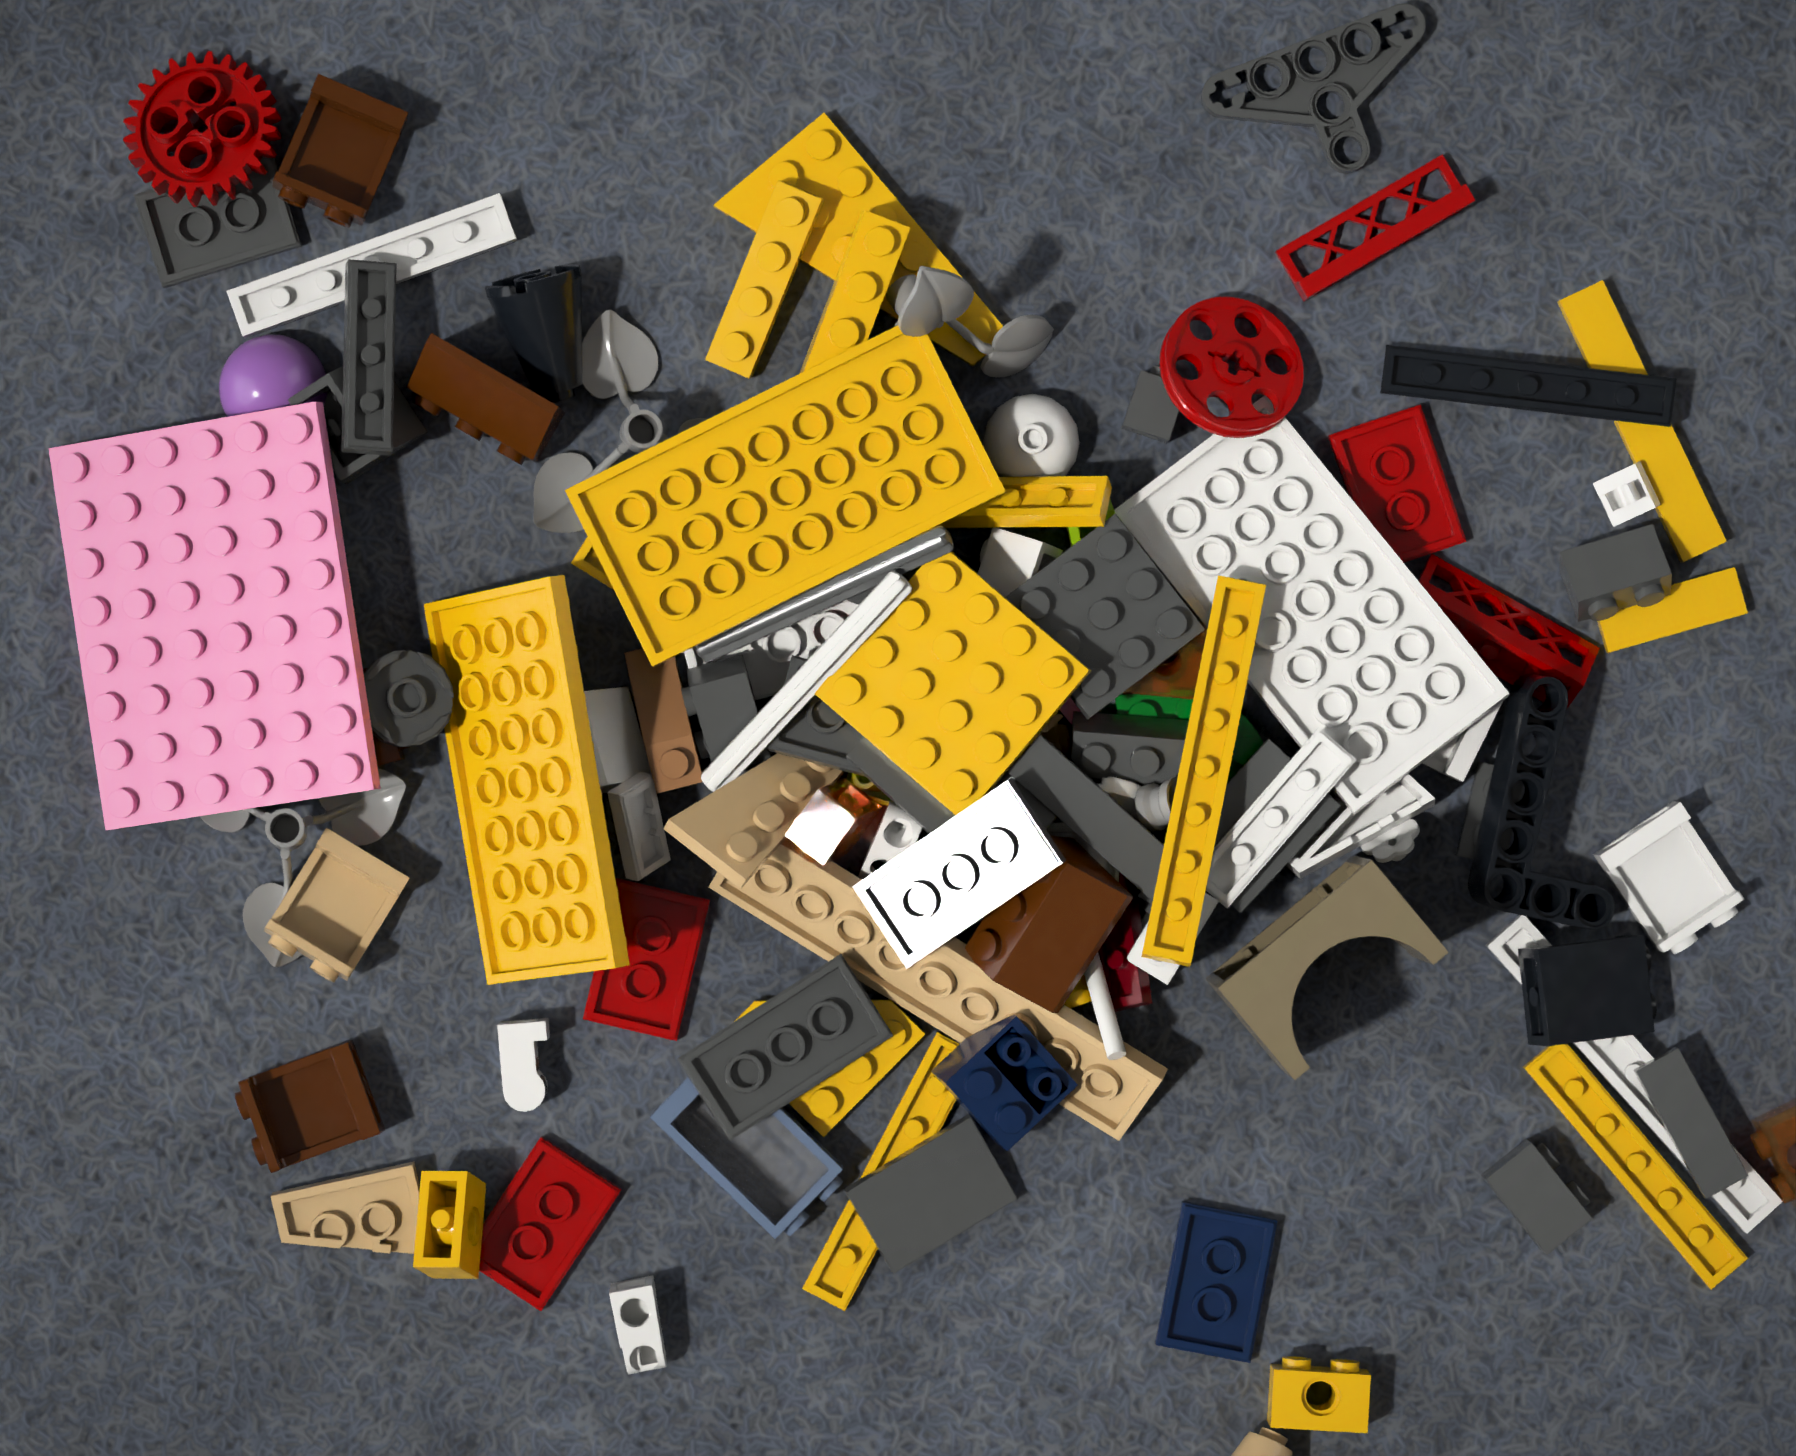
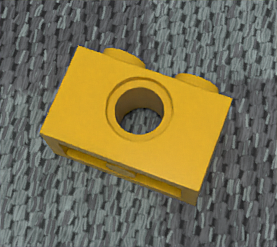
(449, 1225)
(1343, 1412)

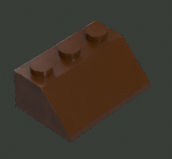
(483, 400)
(1051, 929)

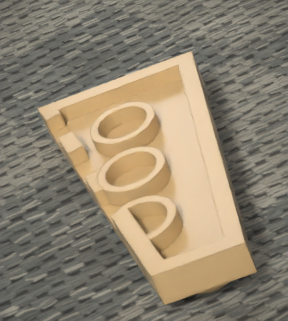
(750, 815)

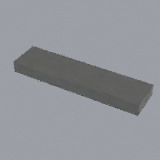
(369, 357)
(1090, 813)

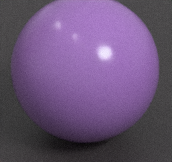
(267, 374)

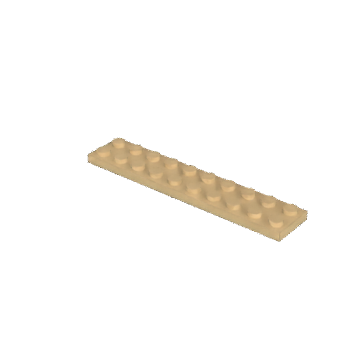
(945, 987)

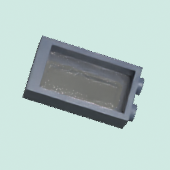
(767, 1169)

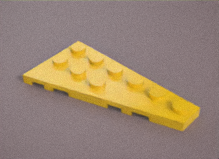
(831, 168)

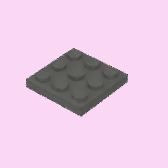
(1108, 611)

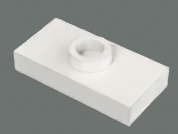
(639, 826)

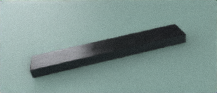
(1528, 386)

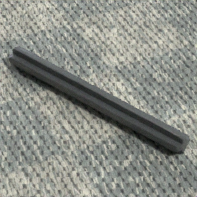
(868, 575)

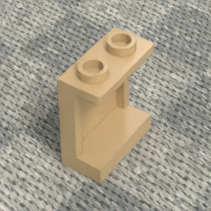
(335, 906)

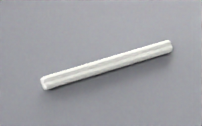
(807, 680)

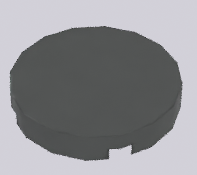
(408, 698)

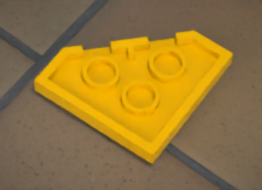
(838, 1094)

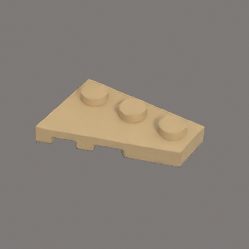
(353, 1211)

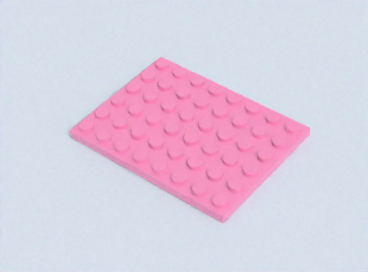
(214, 616)

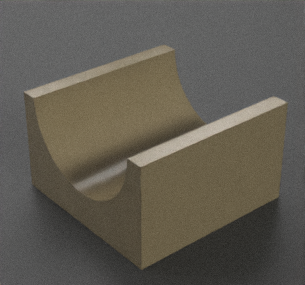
(1265, 972)

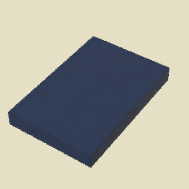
(1216, 1282)

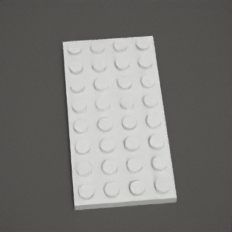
(1342, 619)

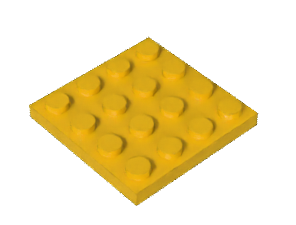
(954, 683)

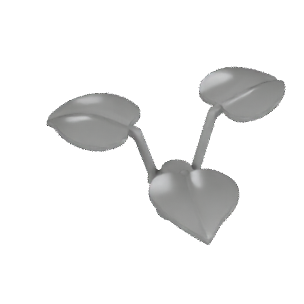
(942, 297)
(613, 362)
(354, 816)

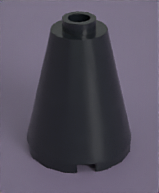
(543, 326)

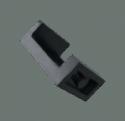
(1587, 990)

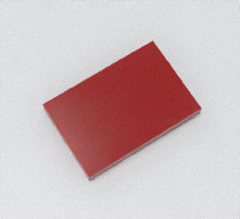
(1399, 482)
(662, 948)
(543, 1222)

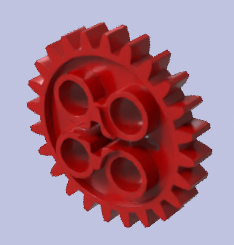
(177, 98)

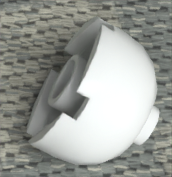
(1031, 438)

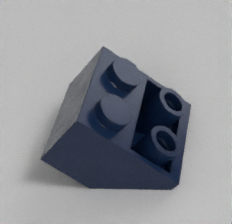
(1004, 1080)

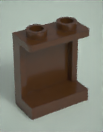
(339, 152)
(309, 1106)

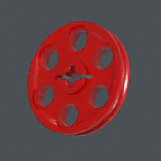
(1213, 375)

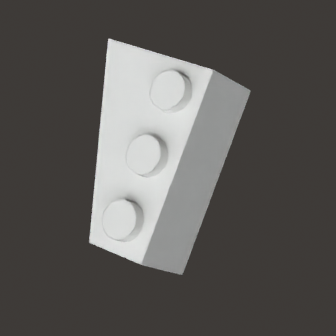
(1348, 831)

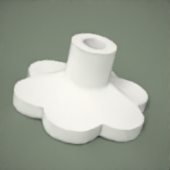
(1394, 843)

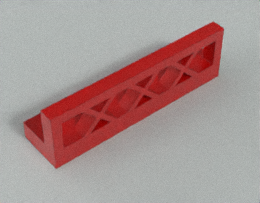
(1383, 243)
(1498, 638)

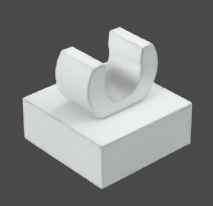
(1626, 494)

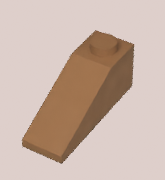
(664, 722)

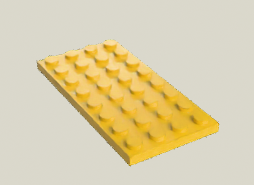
(784, 492)
(527, 783)

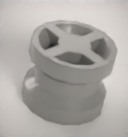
(1154, 804)

